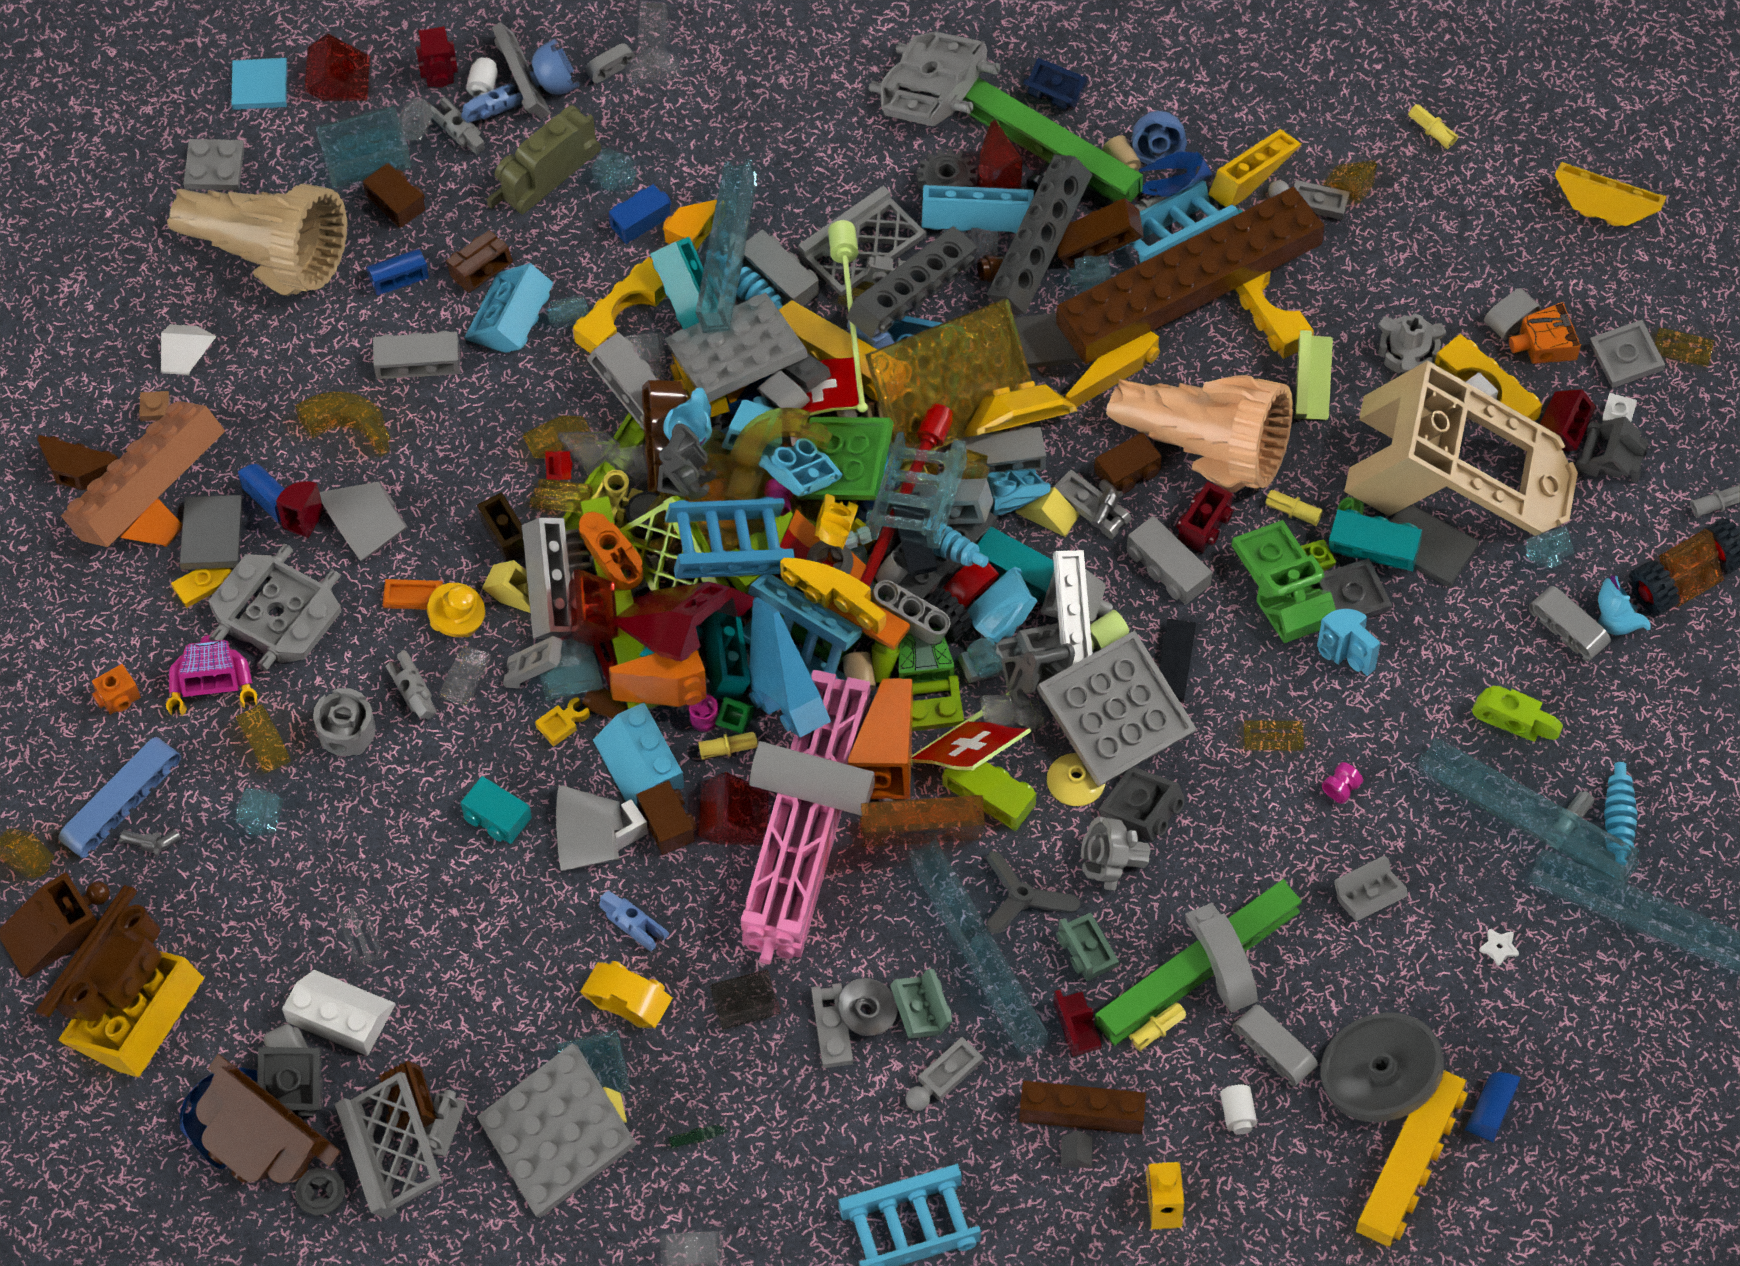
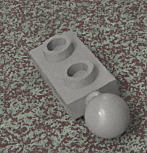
(1321, 199)
(944, 1074)

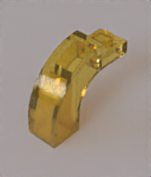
(344, 410)
(774, 425)

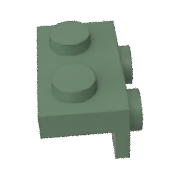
(1087, 946)
(922, 1005)

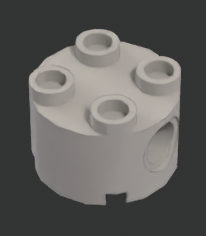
(344, 722)

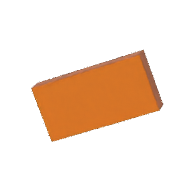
(408, 593)

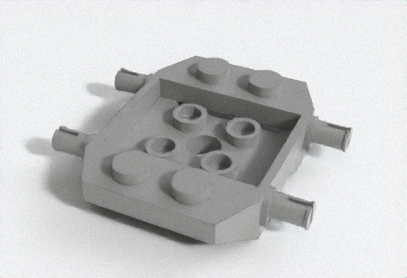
(956, 66)
(306, 605)

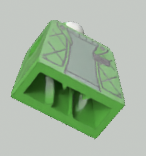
(923, 660)

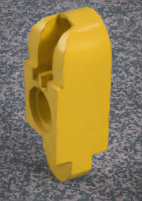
(835, 521)

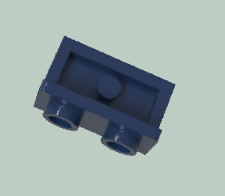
(1055, 83)

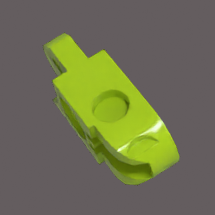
(1516, 714)

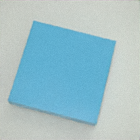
(259, 83)

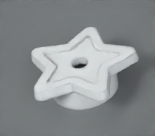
(1494, 952)

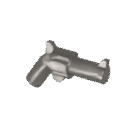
(1106, 503)
(150, 842)

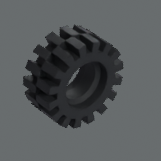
(959, 618)

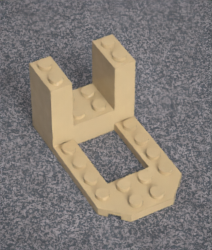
(1427, 420)

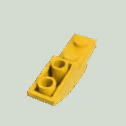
(824, 584)

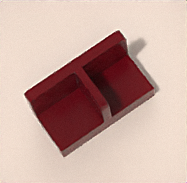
(1076, 1023)

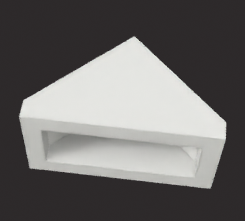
(183, 348)

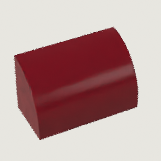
(1569, 416)
(300, 507)

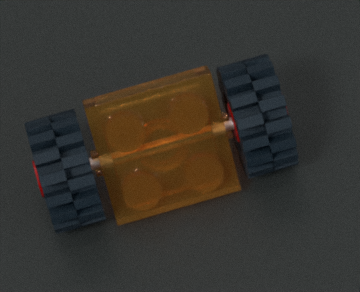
(1687, 568)

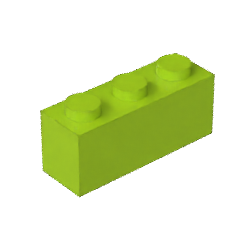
(1002, 795)

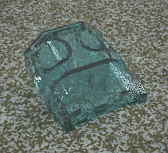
(575, 672)
(605, 1059)

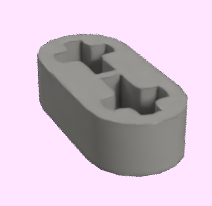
(609, 63)

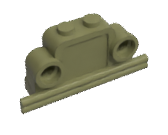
(545, 160)

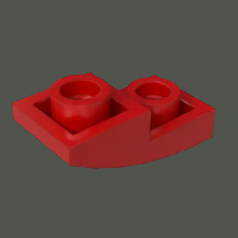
(970, 582)

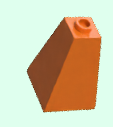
(886, 740)

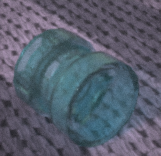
(984, 654)

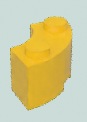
(626, 994)

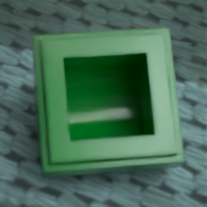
(735, 715)

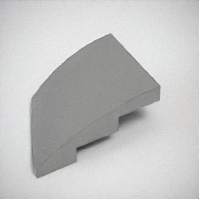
(364, 516)
(586, 828)

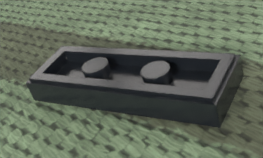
(917, 555)
(1177, 655)

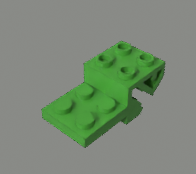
(1284, 580)

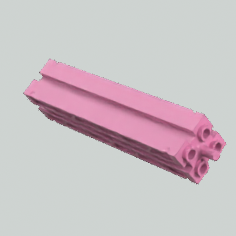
(802, 833)

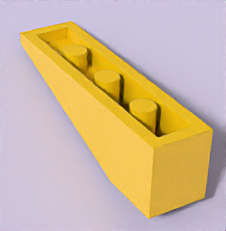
(1250, 169)
(1114, 366)

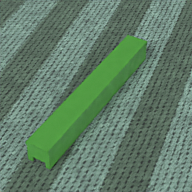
(1048, 139)
(1193, 966)

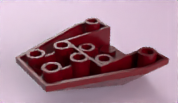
(669, 616)

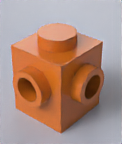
(115, 690)

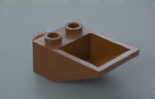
(47, 930)

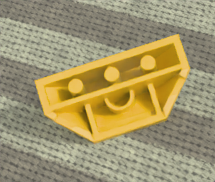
(1606, 197)
(1017, 408)

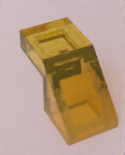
(545, 436)
(263, 738)

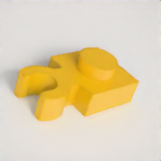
(560, 724)

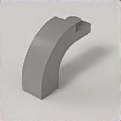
(1226, 955)

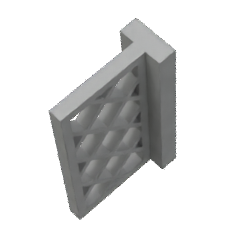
(861, 215)
(369, 1160)

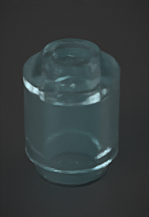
(566, 311)

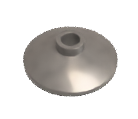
(870, 995)

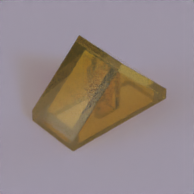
(1353, 177)

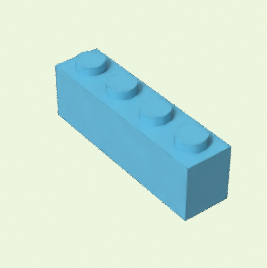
(974, 208)

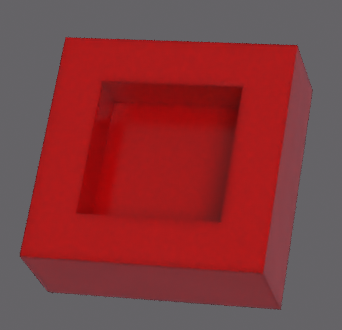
(558, 465)

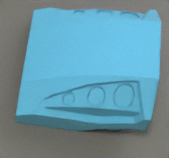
(801, 467)
(1015, 489)
(1002, 606)

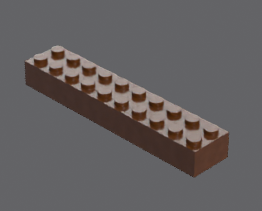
(1189, 275)

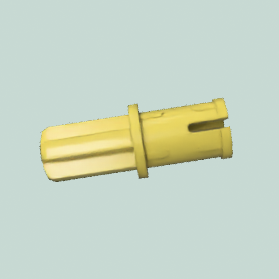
(1433, 126)
(1294, 507)
(727, 745)
(1157, 1026)

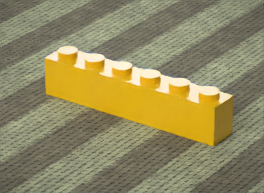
(827, 341)
(1409, 1162)

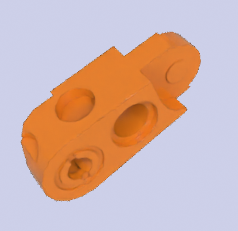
(597, 533)

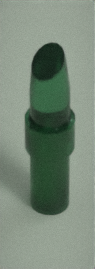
(696, 1135)

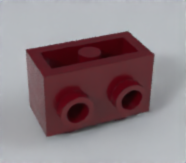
(436, 57)
(1204, 518)

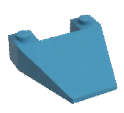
(780, 675)

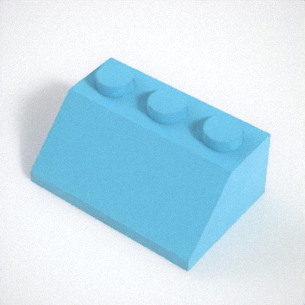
(510, 309)
(637, 753)

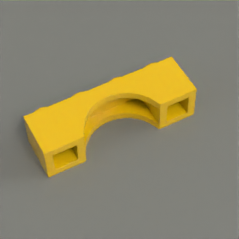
(639, 287)
(1279, 325)
(1465, 360)

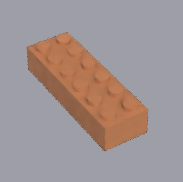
(142, 473)

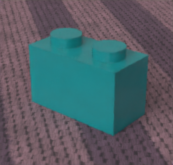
(495, 810)

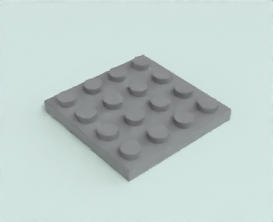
(751, 350)
(1116, 708)
(556, 1130)

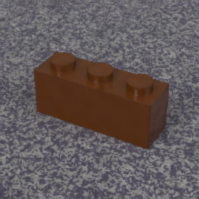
(1101, 232)

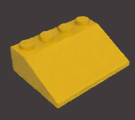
(132, 1035)

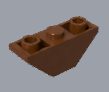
(74, 463)

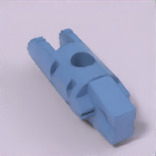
(491, 103)
(632, 920)

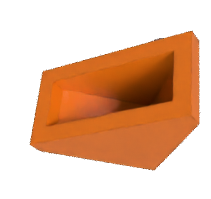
(154, 526)

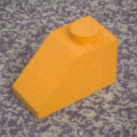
(692, 222)

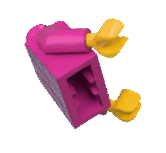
(208, 669)

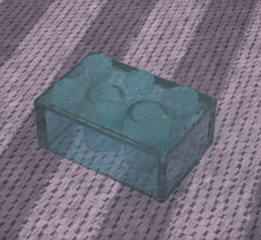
(362, 145)

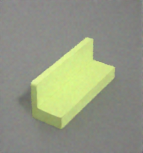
(1313, 376)

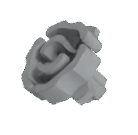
(1410, 339)
(1113, 848)

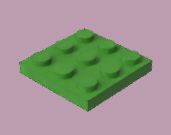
(859, 452)

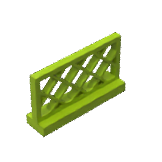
(699, 542)

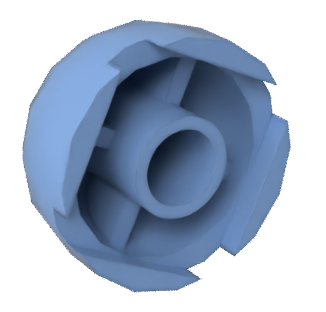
(552, 69)
(1158, 133)

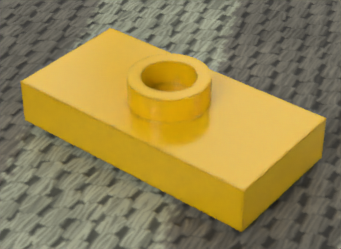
(199, 584)

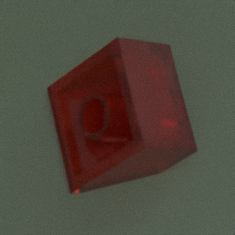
(336, 71)
(999, 161)
(592, 608)
(732, 811)

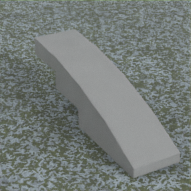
(1025, 641)

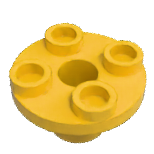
(455, 610)

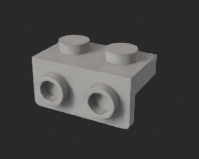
(1369, 889)

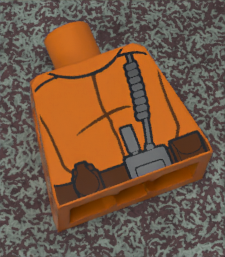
(1547, 336)

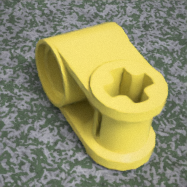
(615, 496)

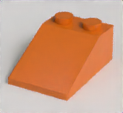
(659, 681)

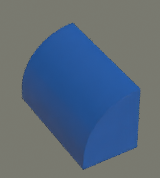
(397, 272)
(261, 488)
(1493, 1105)

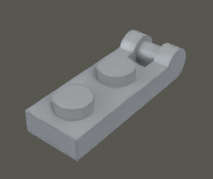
(1085, 501)
(532, 661)
(831, 1030)

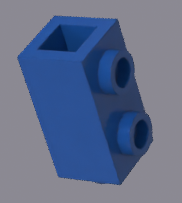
(639, 213)

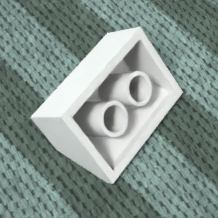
(337, 1011)

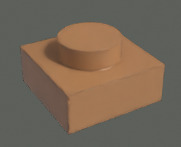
(153, 405)

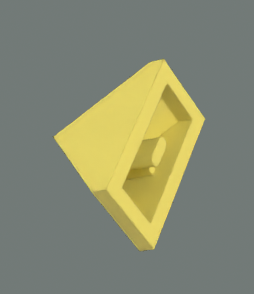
(1051, 512)

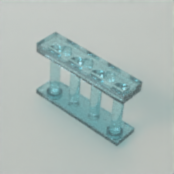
(939, 504)

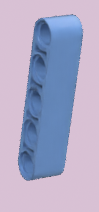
(118, 796)

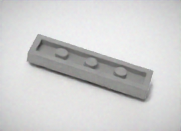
(509, 46)

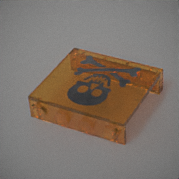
(922, 821)

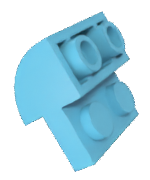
(1345, 636)

